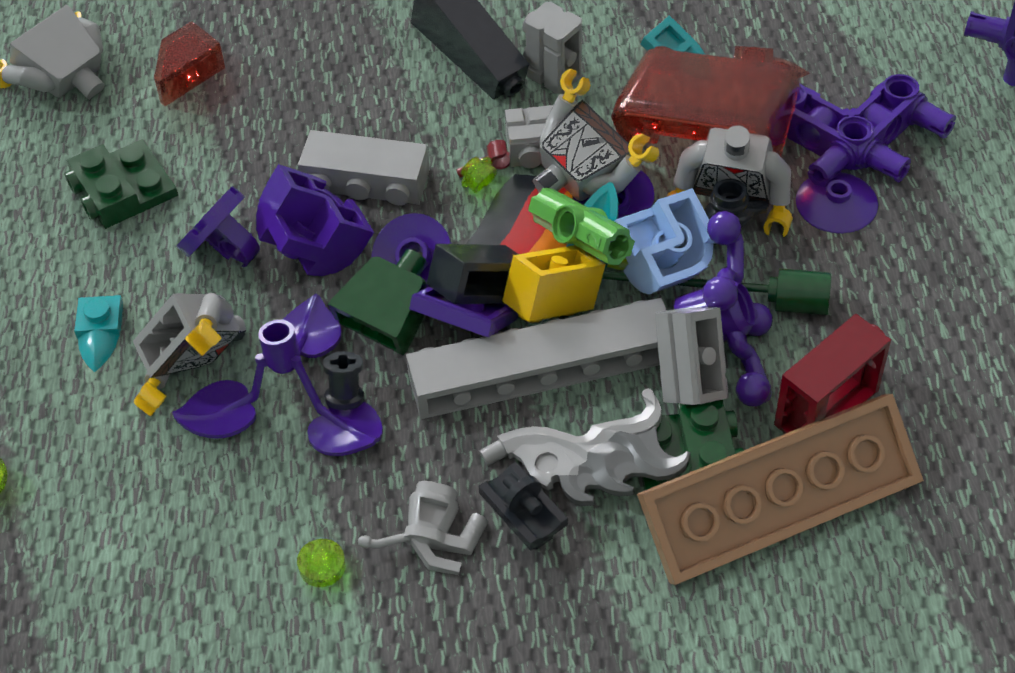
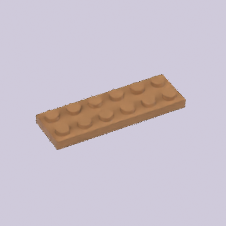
(779, 488)

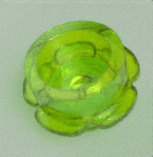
(478, 173)

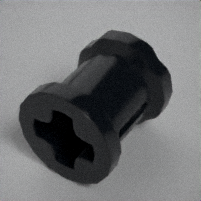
(343, 379)

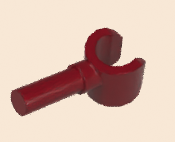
(498, 153)

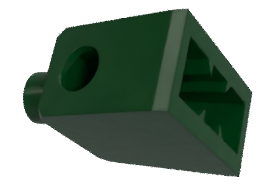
(379, 301)

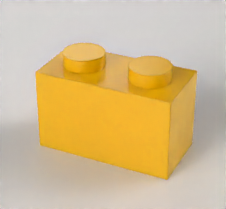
(553, 283)

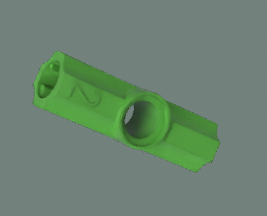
(581, 226)

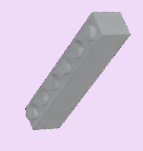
(534, 358)

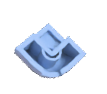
(668, 242)

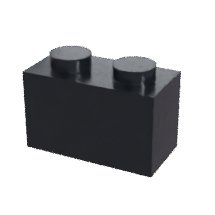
(470, 272)

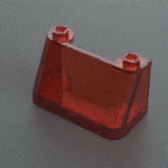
(694, 92)

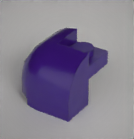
(310, 222)

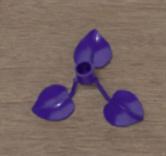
(309, 331)

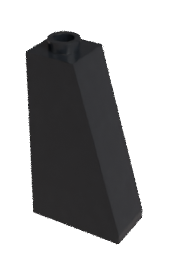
(472, 43)

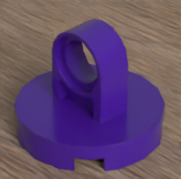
(222, 231)

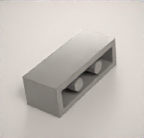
(367, 166)

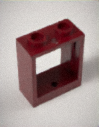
(833, 375)

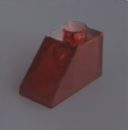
(186, 61)

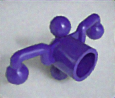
(738, 311)

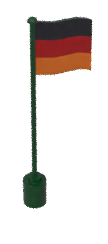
(513, 225)

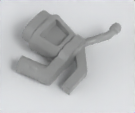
(429, 520)

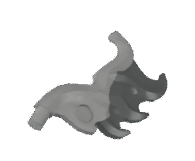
(596, 460)

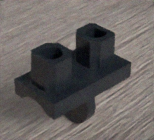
(524, 506)

